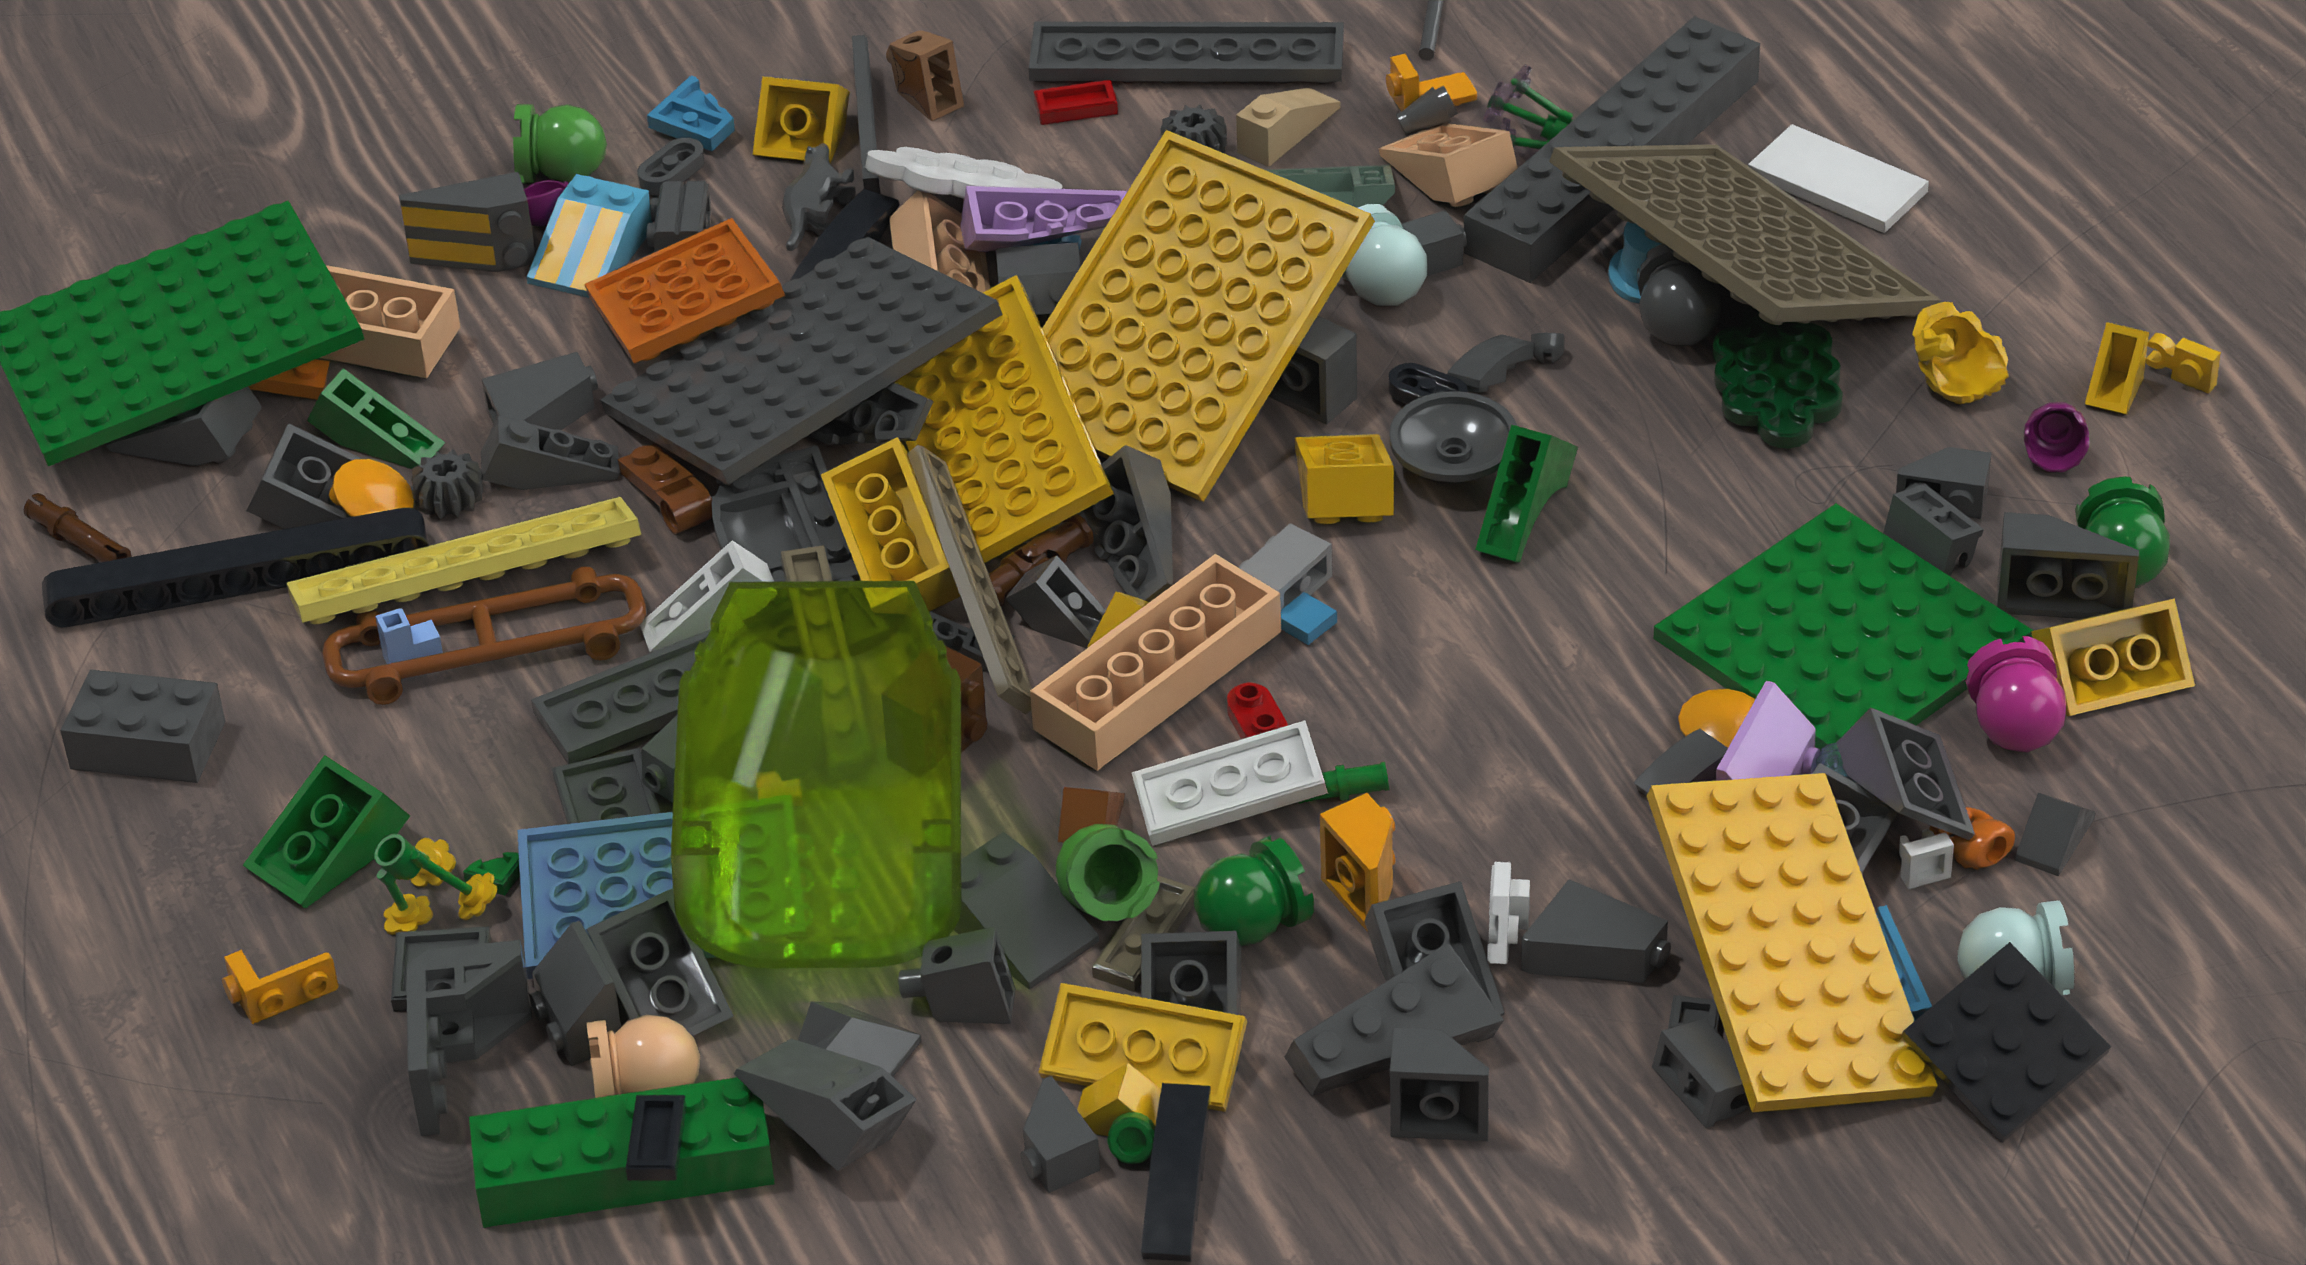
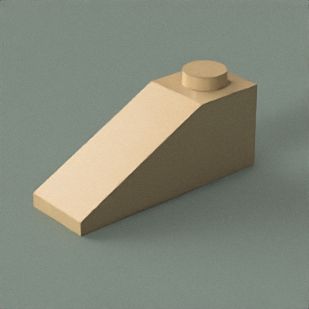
(1280, 121)

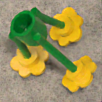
(424, 865)

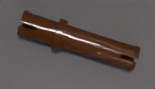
(65, 525)

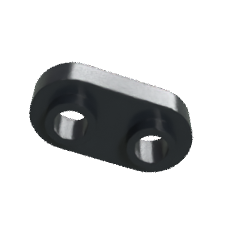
(1414, 381)

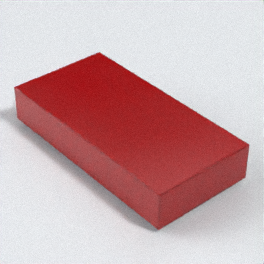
(1075, 102)

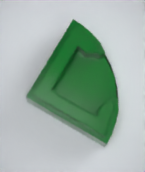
(504, 869)

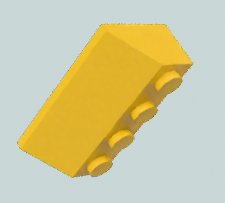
(890, 522)

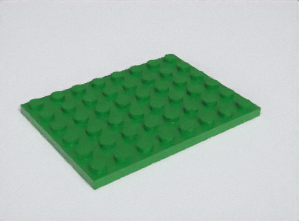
(172, 332)

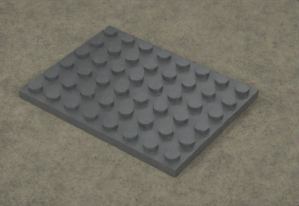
(799, 361)

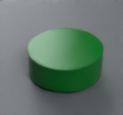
(1131, 1137)

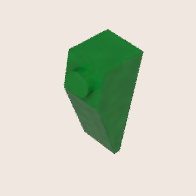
(370, 423)

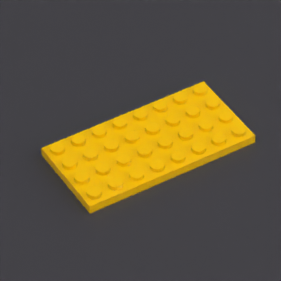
(1008, 428)
(1789, 942)

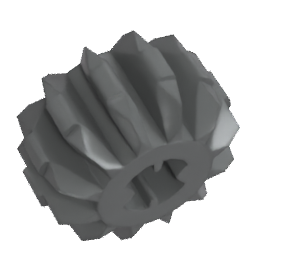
(1198, 125)
(447, 484)

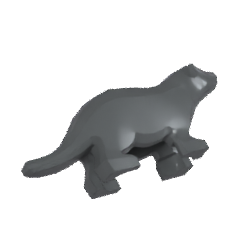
(813, 193)

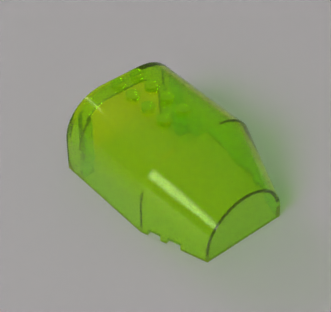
(818, 778)

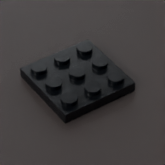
(2006, 1042)

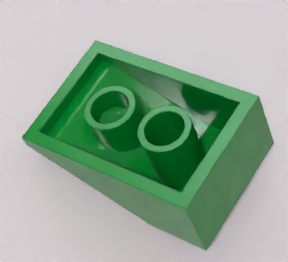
(324, 833)

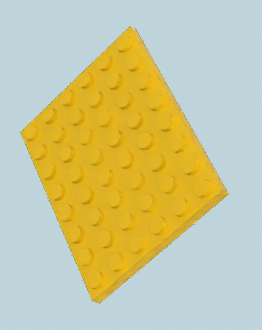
(1196, 305)

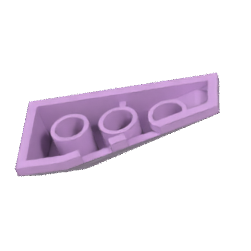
(1032, 215)

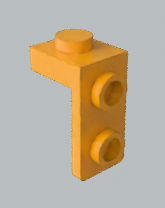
(1405, 86)
(279, 990)

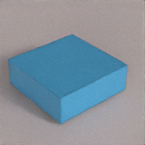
(1307, 618)

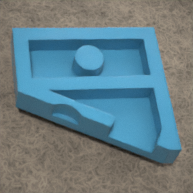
(692, 115)

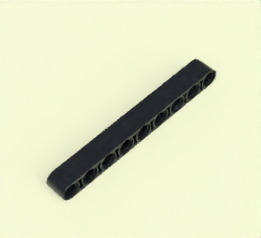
(225, 567)

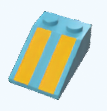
(590, 234)

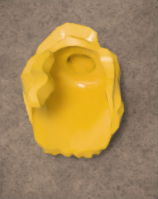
(1958, 355)

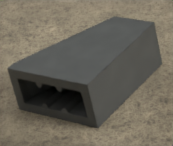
(543, 393)
(1594, 938)

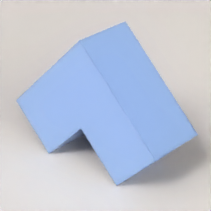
(406, 642)

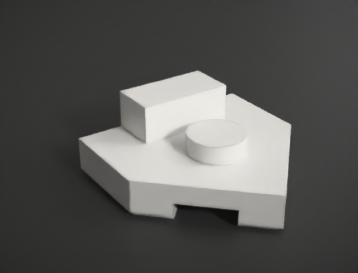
(1507, 911)

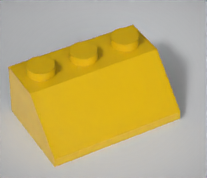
(2119, 656)

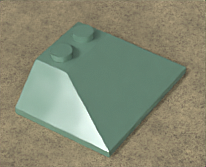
(1347, 184)

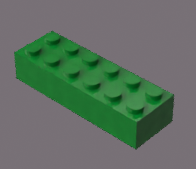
(576, 1153)

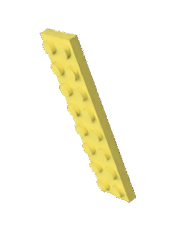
(463, 559)

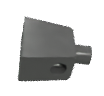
(963, 979)

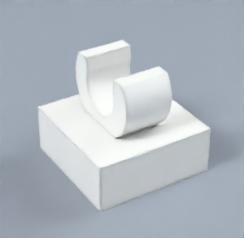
(1926, 859)

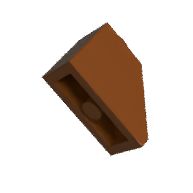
(1088, 807)

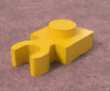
(2189, 361)

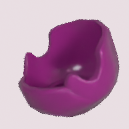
(542, 200)
(2056, 437)

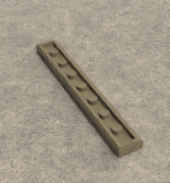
(972, 579)

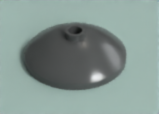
(1451, 436)

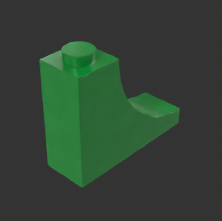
(1528, 475)

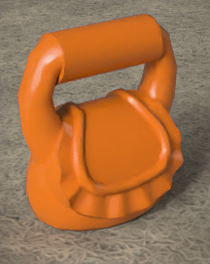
(1989, 844)

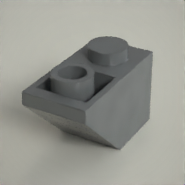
(1954, 474)

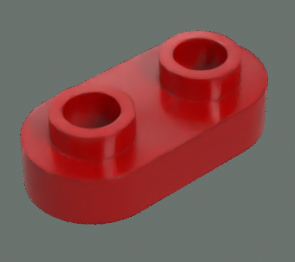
(1253, 710)

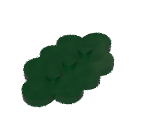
(1777, 378)

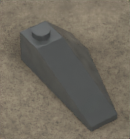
(878, 419)
(1135, 524)

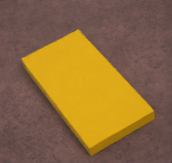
(1163, 1040)

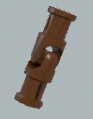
(1061, 541)

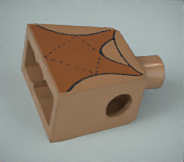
(926, 73)

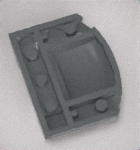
(782, 509)

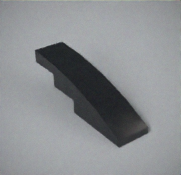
(861, 218)
(1176, 1172)

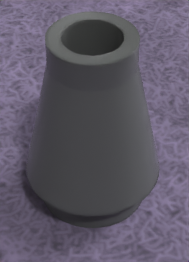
(1427, 111)

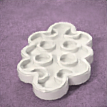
(949, 171)

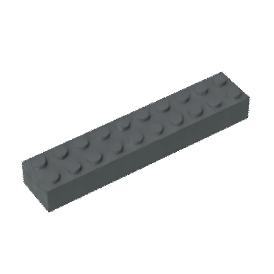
(1659, 102)

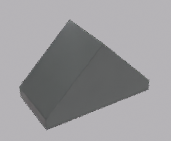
(2052, 833)

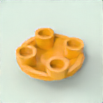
(369, 488)
(1716, 713)

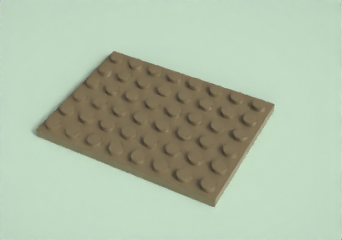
(1743, 232)

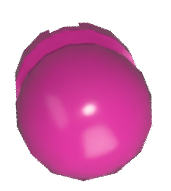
(2017, 694)

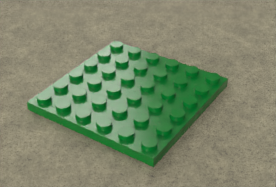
(1839, 626)

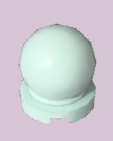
(1388, 262)
(2034, 937)

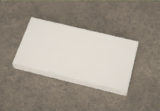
(1839, 178)
(1229, 783)

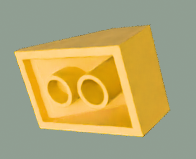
(1345, 477)

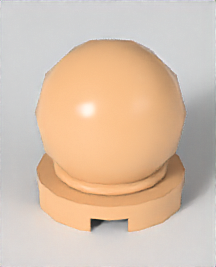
(641, 1056)

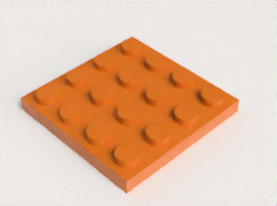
(684, 291)

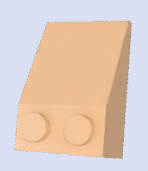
(1453, 161)

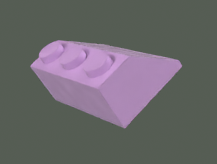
(1770, 740)

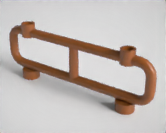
(599, 637)

